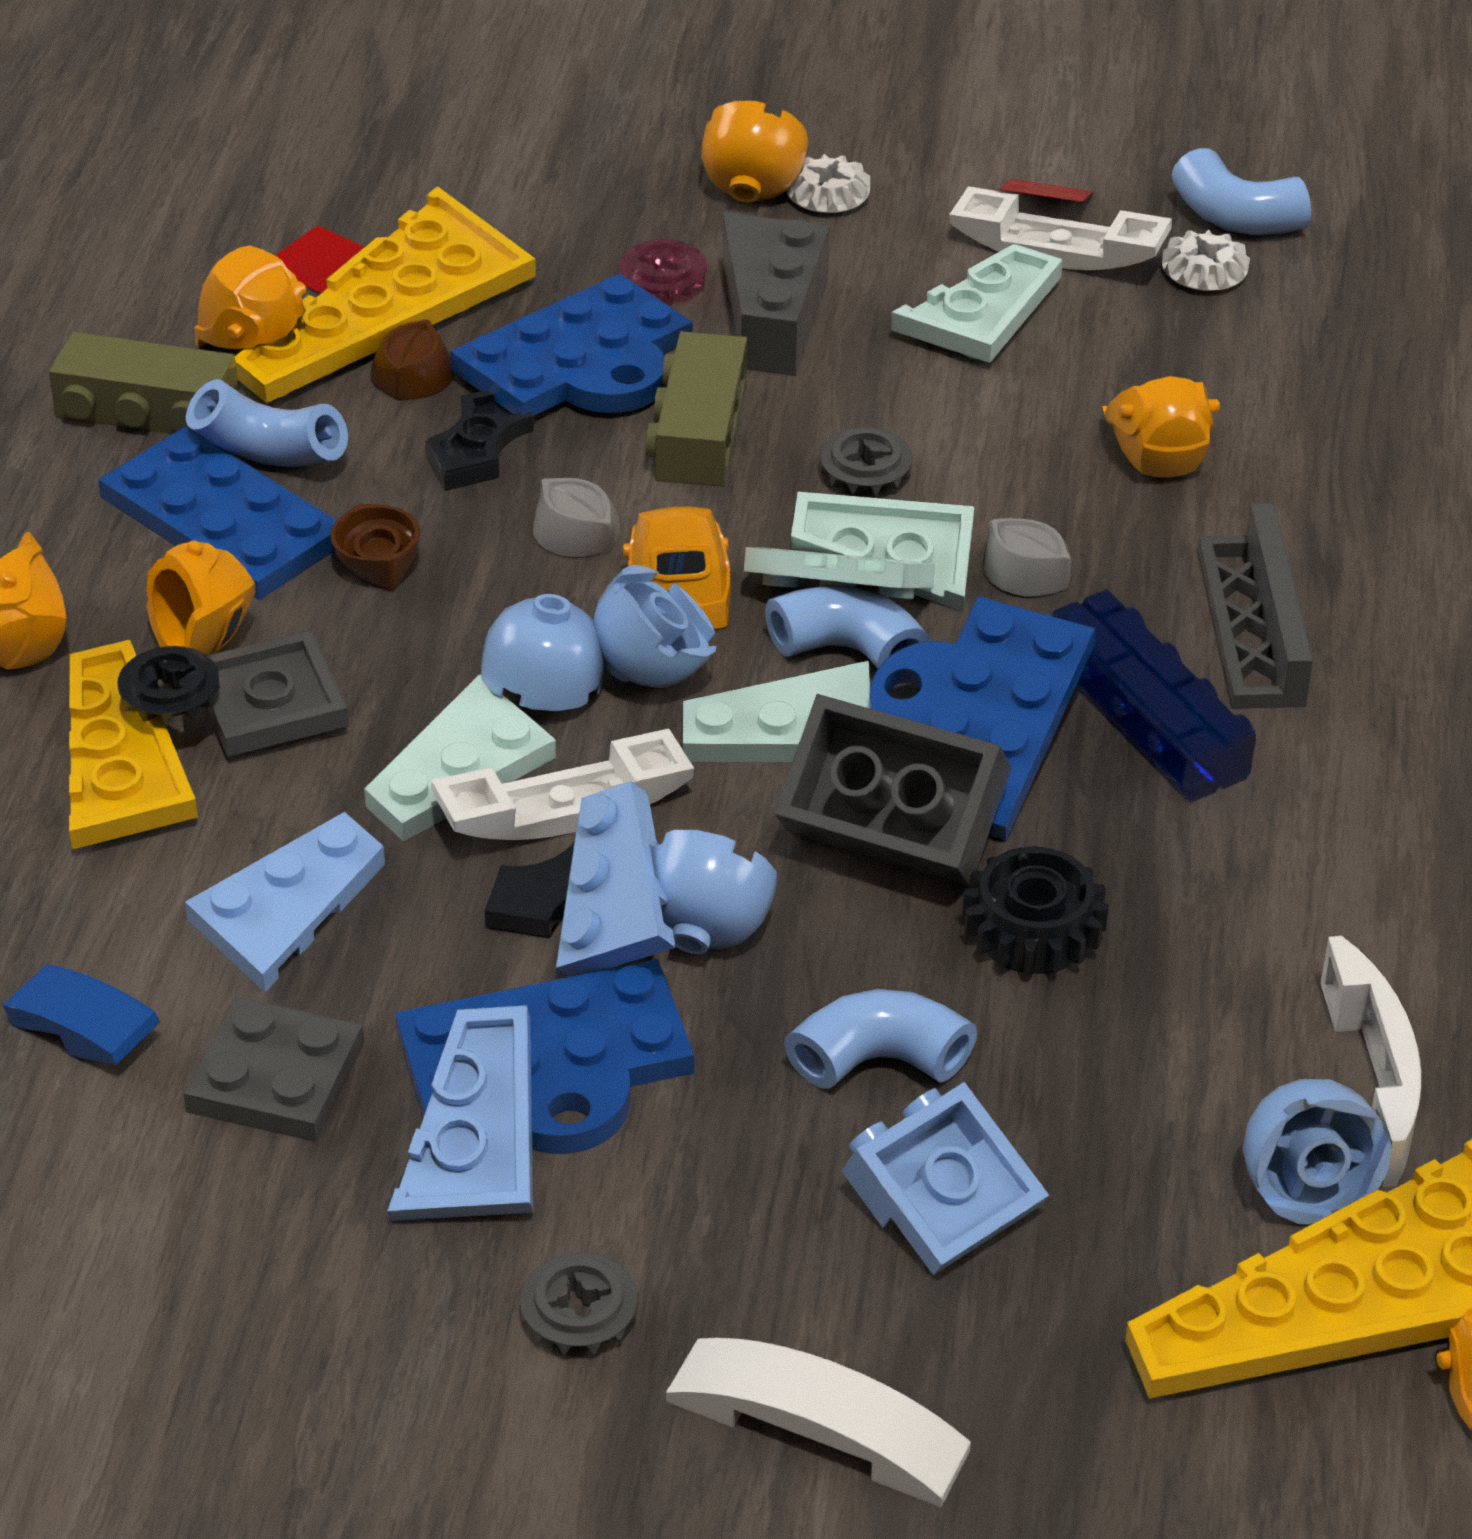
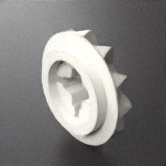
(842, 189)
(1191, 262)

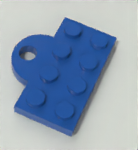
(577, 352)
(996, 684)
(587, 1047)

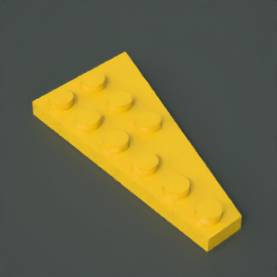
(424, 270)
(1343, 1288)

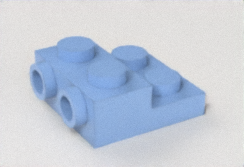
(943, 1176)

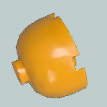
(753, 150)

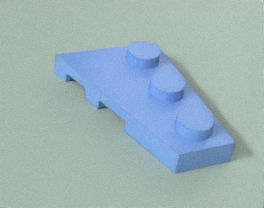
(612, 885)
(285, 896)
(477, 1125)

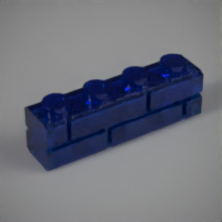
(1160, 700)

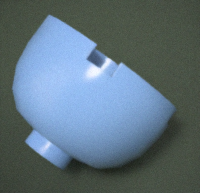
(651, 631)
(544, 654)
(710, 890)
(1315, 1149)

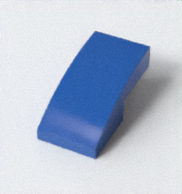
(85, 1012)

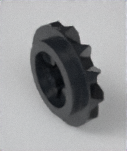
(174, 666)

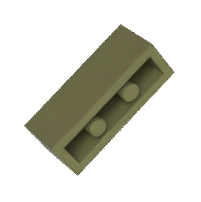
(132, 381)
(698, 409)

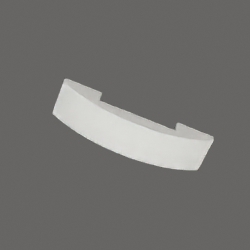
(996, 222)
(551, 802)
(1365, 1001)
(826, 1403)

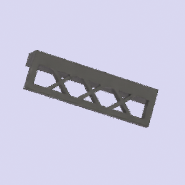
(1273, 617)

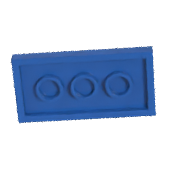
(206, 495)

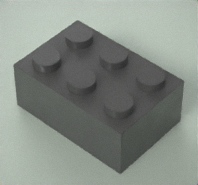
(893, 789)

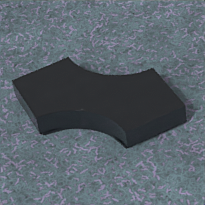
(471, 447)
(530, 896)

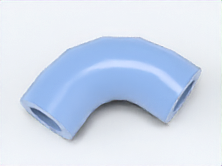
(1240, 203)
(265, 432)
(841, 618)
(877, 1026)

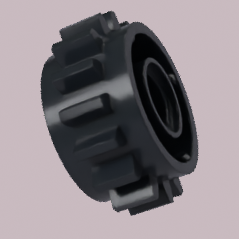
(1035, 910)

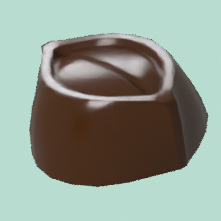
(412, 362)
(376, 543)

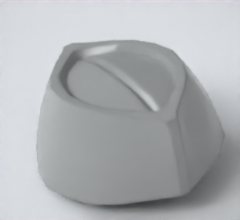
(575, 518)
(1026, 557)

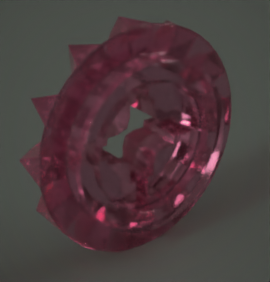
(648, 260)

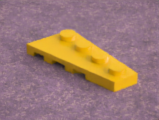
(121, 768)

